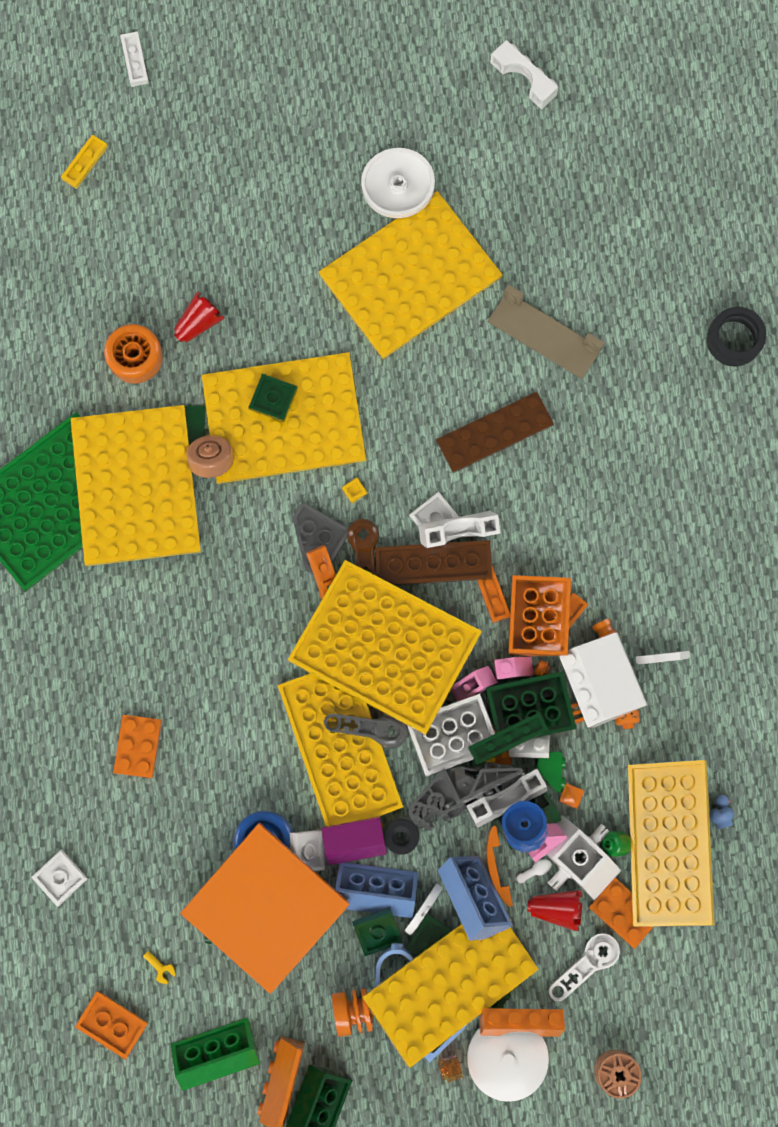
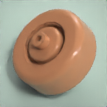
(209, 456)

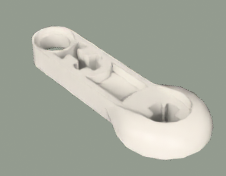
(588, 963)

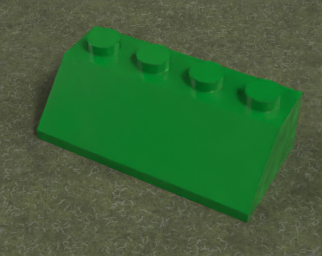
(214, 1054)

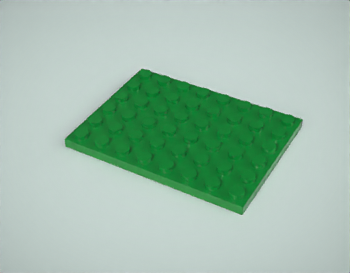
(40, 508)

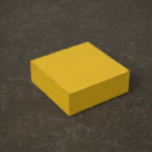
(354, 490)

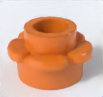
(542, 668)

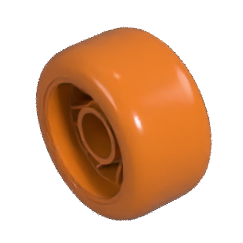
(128, 341)

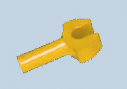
(159, 967)

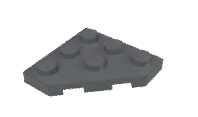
(316, 530)

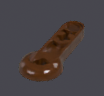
(363, 548)

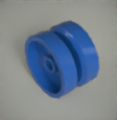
(520, 815)

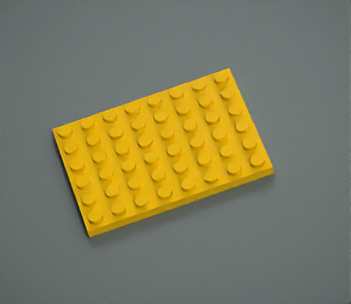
(410, 275)
(318, 429)
(135, 485)
(385, 647)

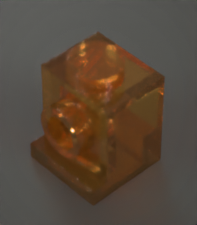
(450, 1068)

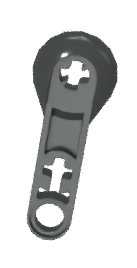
(372, 729)

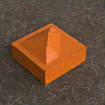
(571, 796)

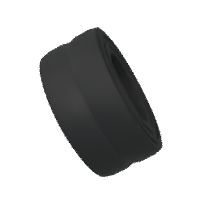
(390, 836)

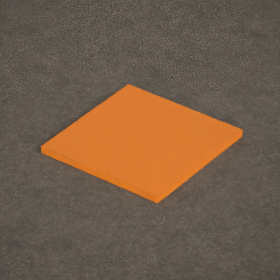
(265, 908)

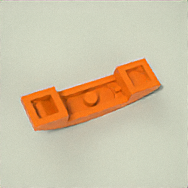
(493, 841)

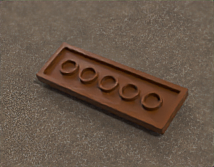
(494, 432)
(435, 564)

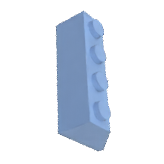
(377, 888)
(474, 897)

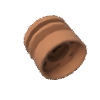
(619, 1061)

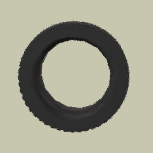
(751, 321)

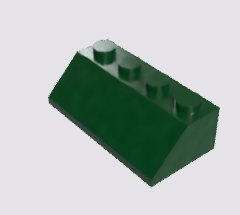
(319, 1099)

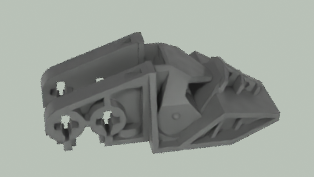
(458, 789)

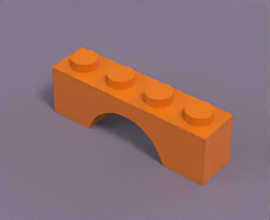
(539, 1021)

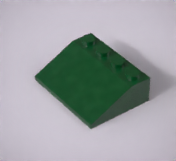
(524, 698)

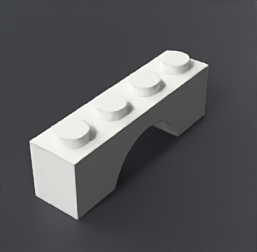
(509, 59)
(442, 531)
(493, 806)

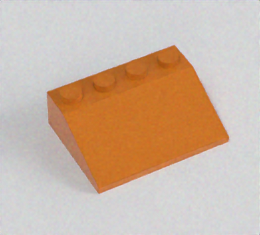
(539, 616)
(281, 1083)

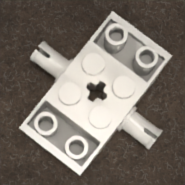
(596, 868)

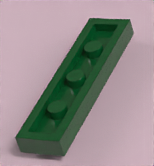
(507, 739)

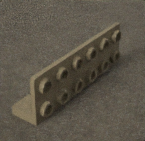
(545, 334)

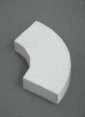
(654, 658)
(424, 908)

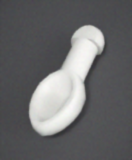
(539, 868)

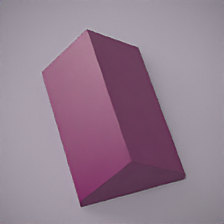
(353, 841)

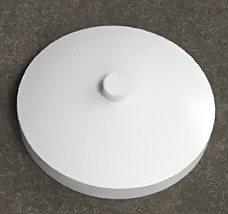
(398, 183)
(508, 1064)

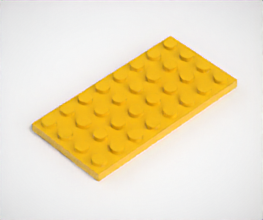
(344, 769)
(670, 844)
(447, 989)

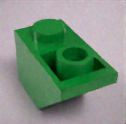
(551, 770)

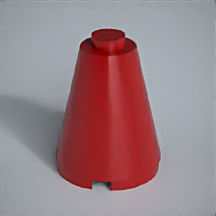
(197, 318)
(558, 908)

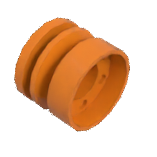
(351, 1013)

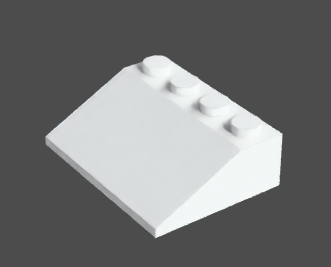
(603, 680)
(451, 734)

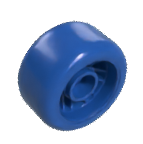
(272, 821)

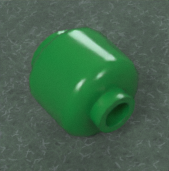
(616, 844)

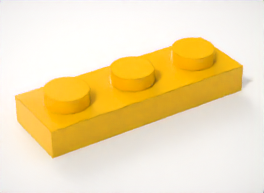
(84, 161)

